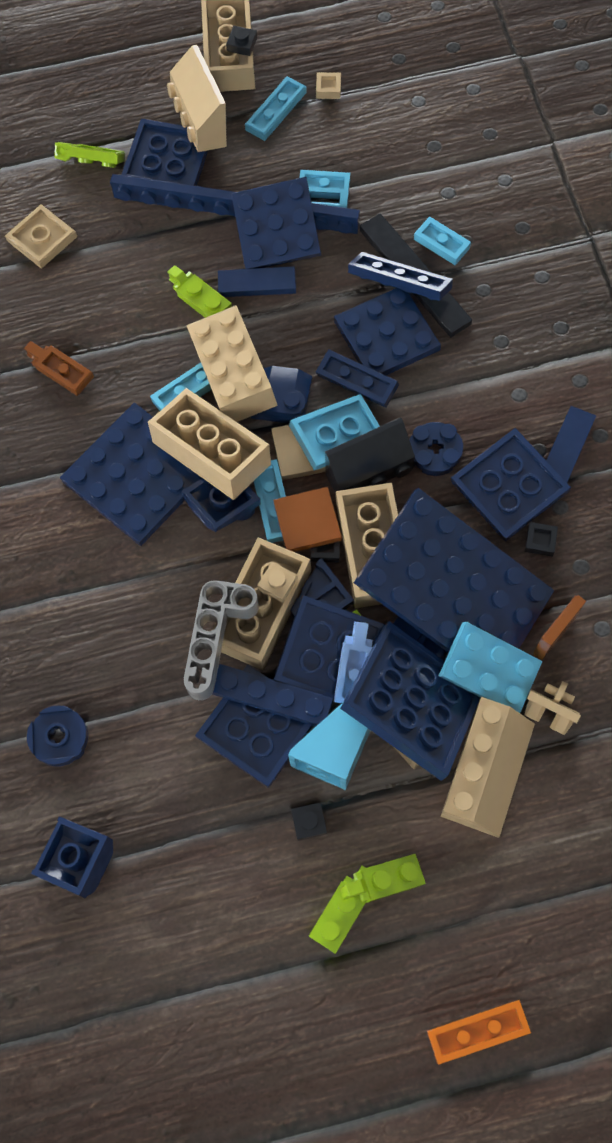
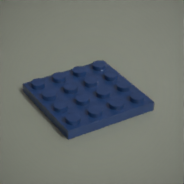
(130, 477)
(409, 703)

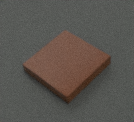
(307, 520)
(559, 627)

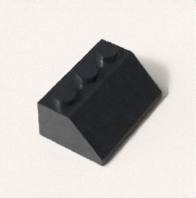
(370, 458)

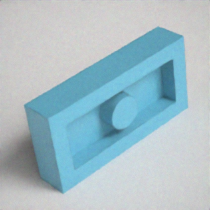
(442, 240)

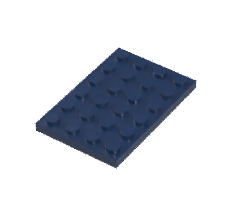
(446, 573)

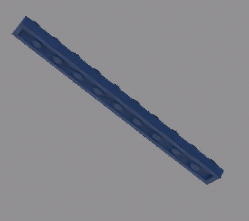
(217, 201)

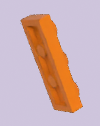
(478, 1032)

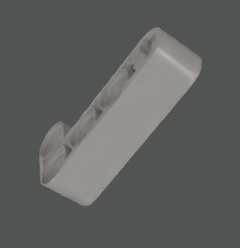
(213, 639)

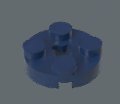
(443, 435)
(45, 725)

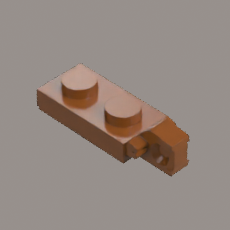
(59, 367)

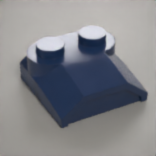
(291, 393)
(216, 508)
(74, 858)

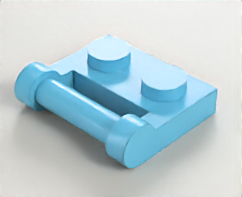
(328, 186)

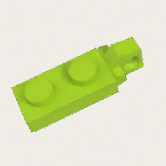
(88, 153)
(197, 293)
(385, 879)
(337, 919)

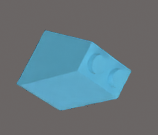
(331, 749)

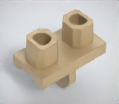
(564, 715)

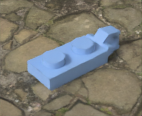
(353, 655)

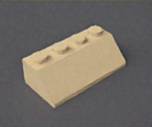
(198, 101)
(488, 767)

